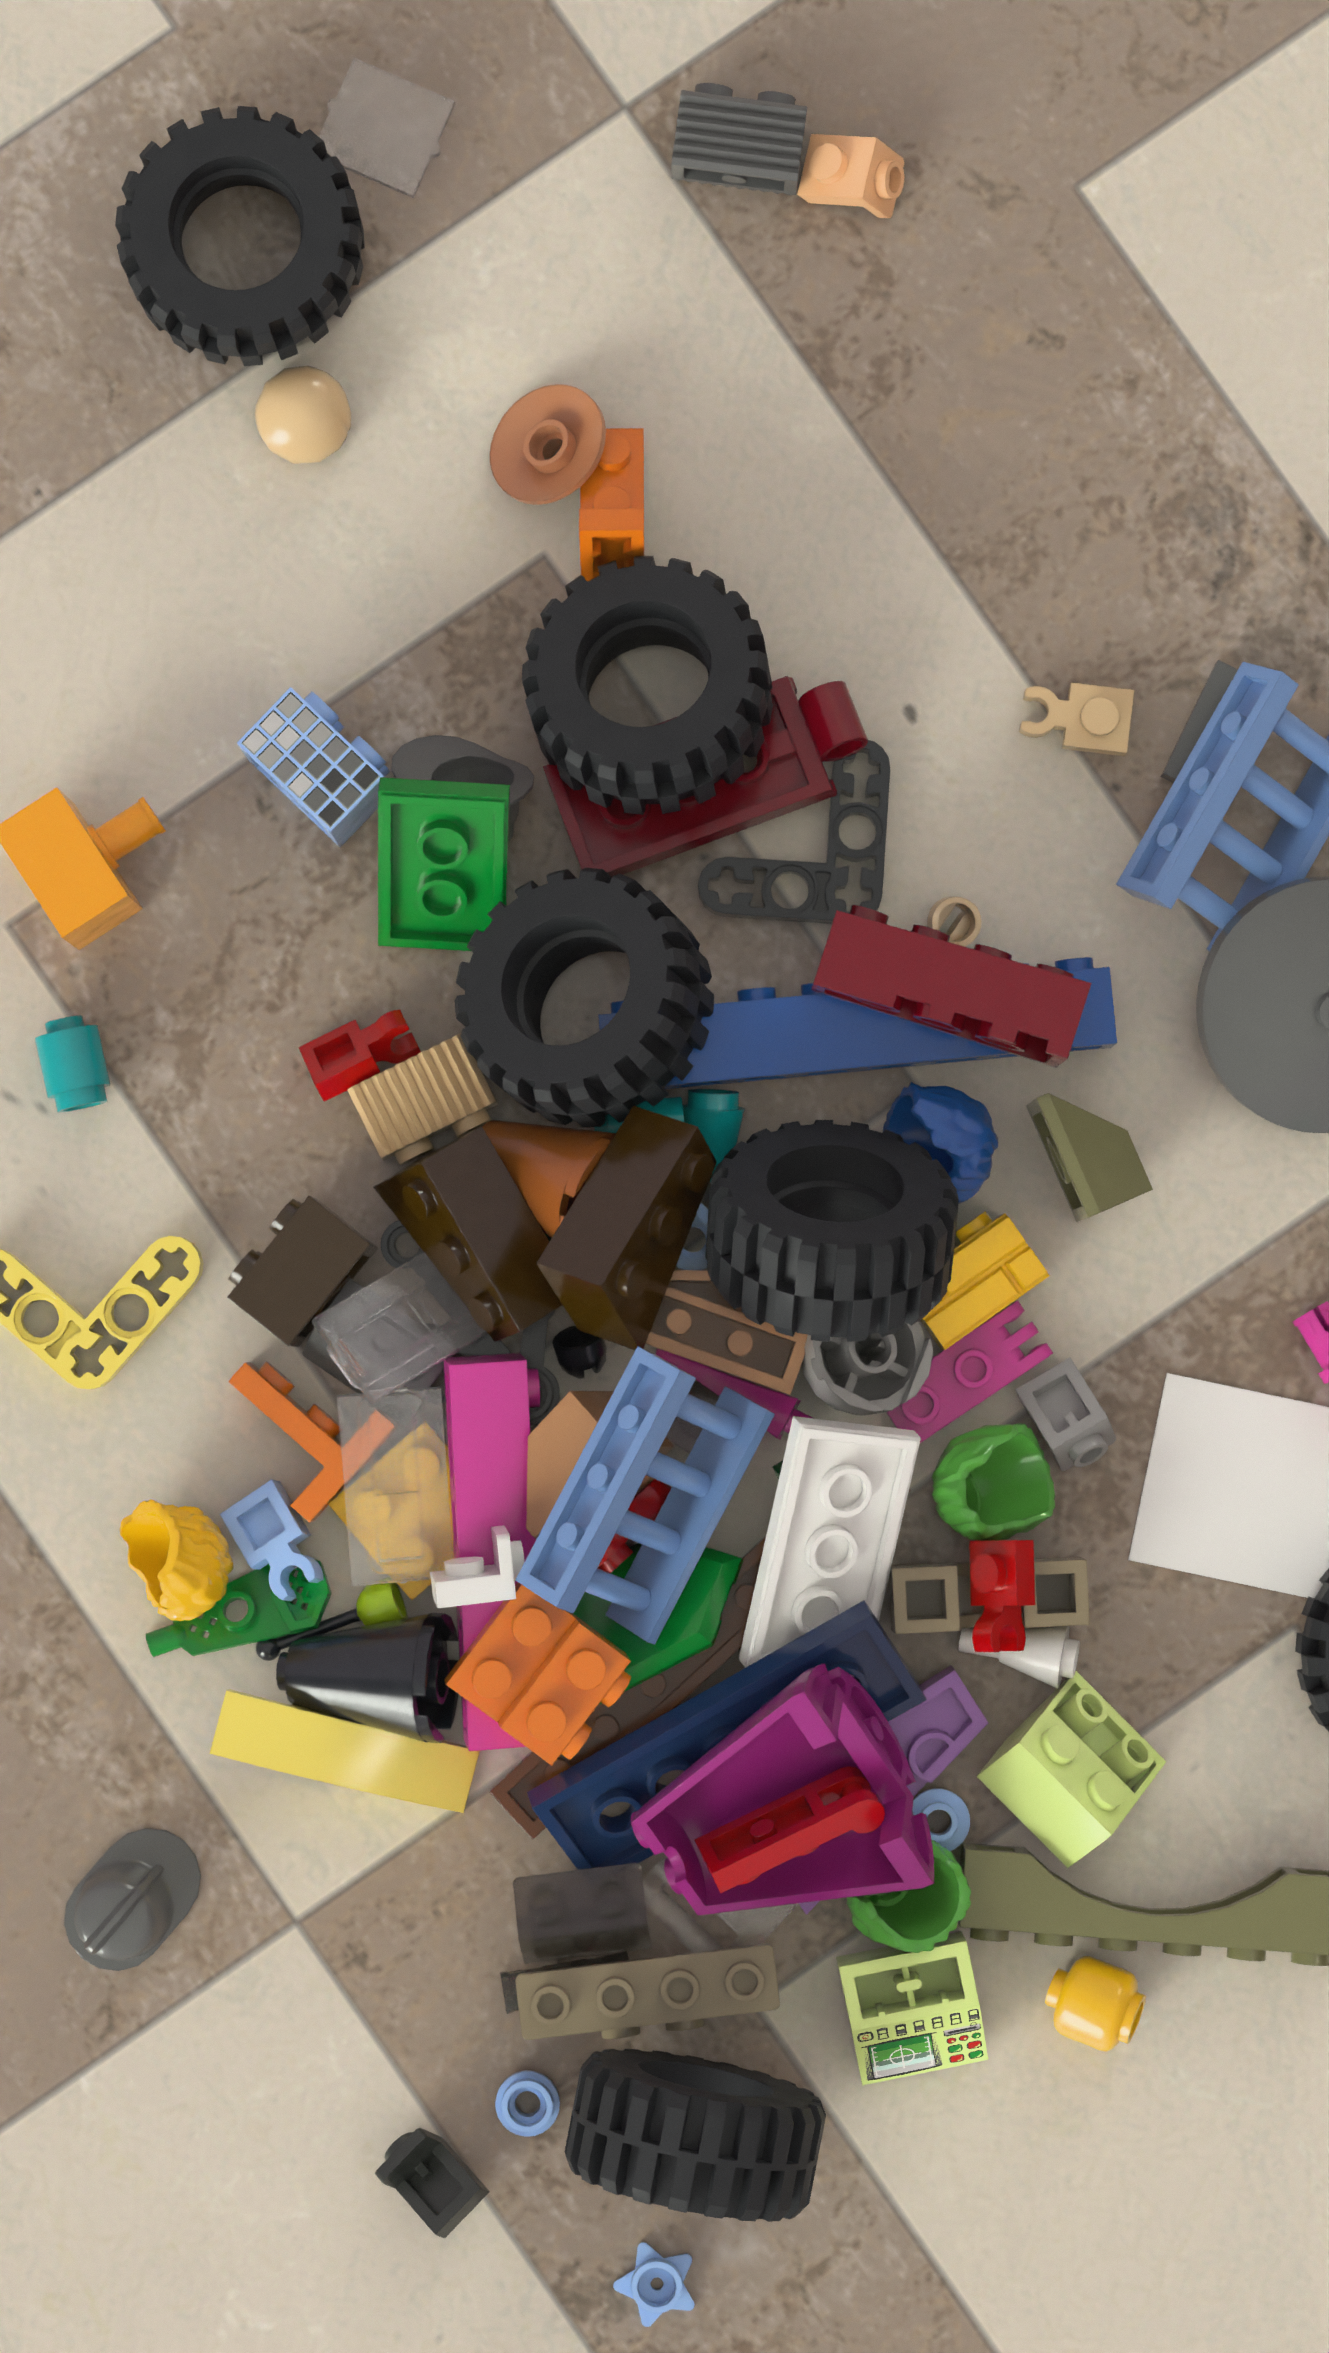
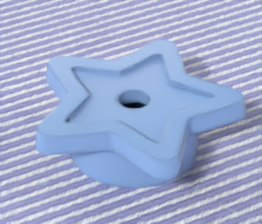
(653, 2301)

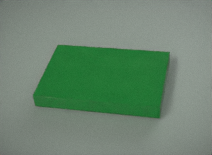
(440, 860)

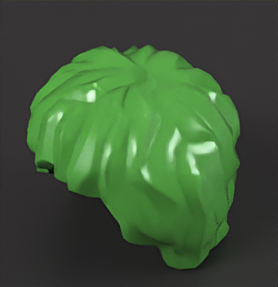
(993, 1483)
(916, 1917)

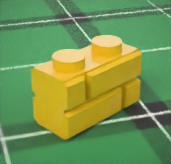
(987, 1275)

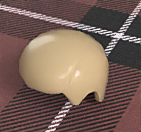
(303, 414)

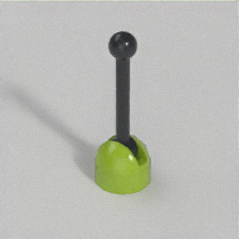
(374, 1605)

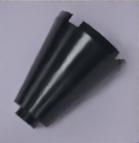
(377, 1675)

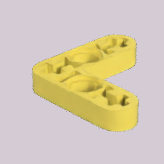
(76, 1330)

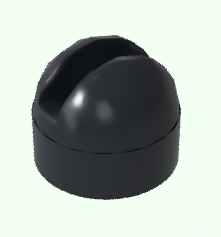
(579, 1351)

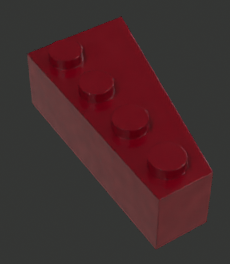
(951, 987)

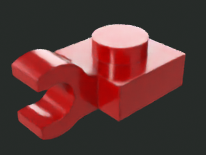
(350, 1054)
(1002, 1583)

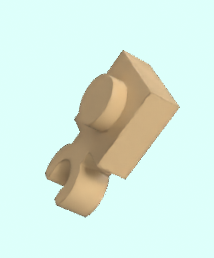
(1091, 717)

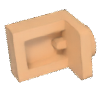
(852, 173)

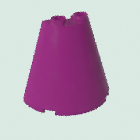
(792, 1740)

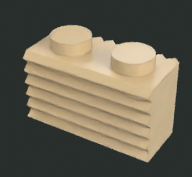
(423, 1099)

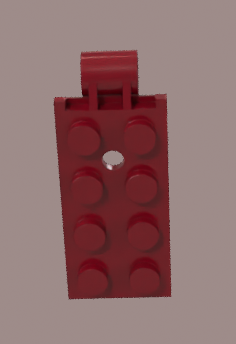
(785, 779)

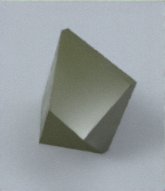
(1089, 1156)

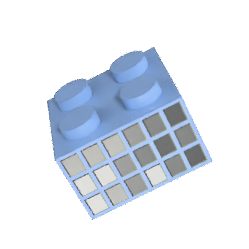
(314, 765)

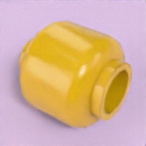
(1095, 2003)

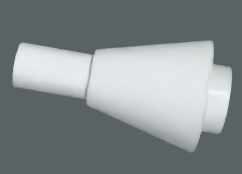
(1045, 1657)

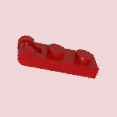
(790, 1827)

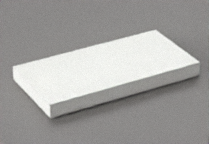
(829, 1529)

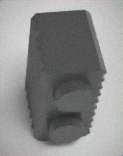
(738, 139)

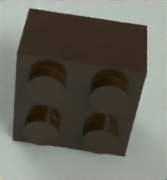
(299, 1269)

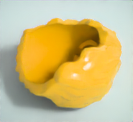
(177, 1557)

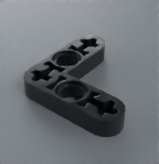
(820, 877)

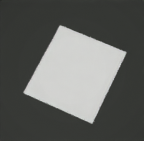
(1237, 1488)

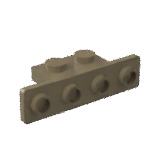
(647, 1992)

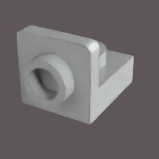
(1067, 1415)

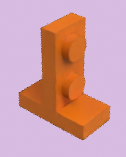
(613, 504)
(310, 1429)

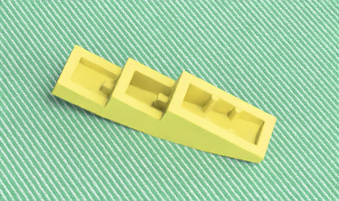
(343, 1752)

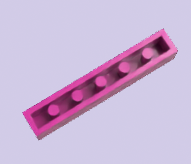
(488, 1486)

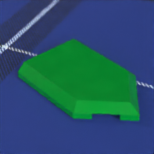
(689, 1627)

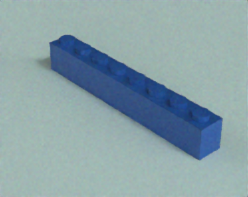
(826, 1035)

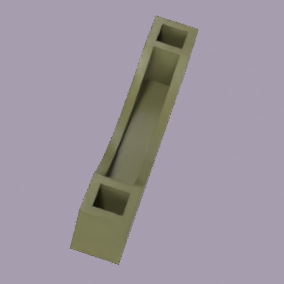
(1022, 1895)

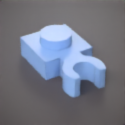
(268, 1534)

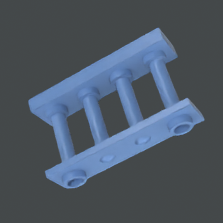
(1206, 788)
(608, 1477)

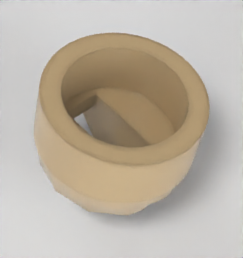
(965, 926)

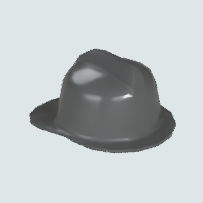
(462, 761)
(132, 1899)

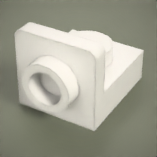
(470, 1582)

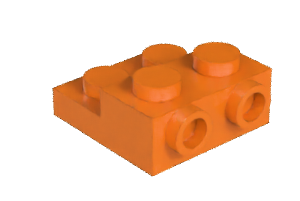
(540, 1674)

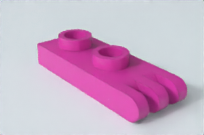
(970, 1373)

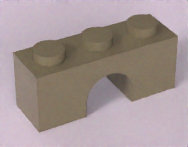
(939, 1598)

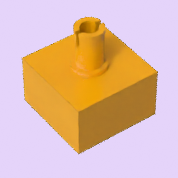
(75, 864)

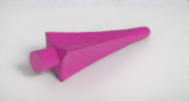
(778, 1403)

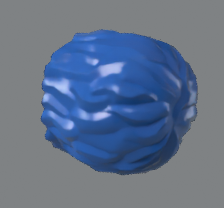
(951, 1129)

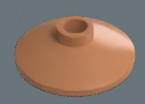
(533, 432)

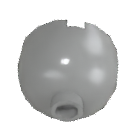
(869, 1373)

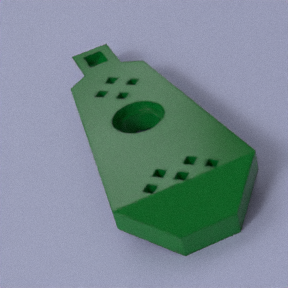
(266, 1616)

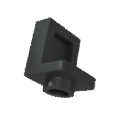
(431, 2180)

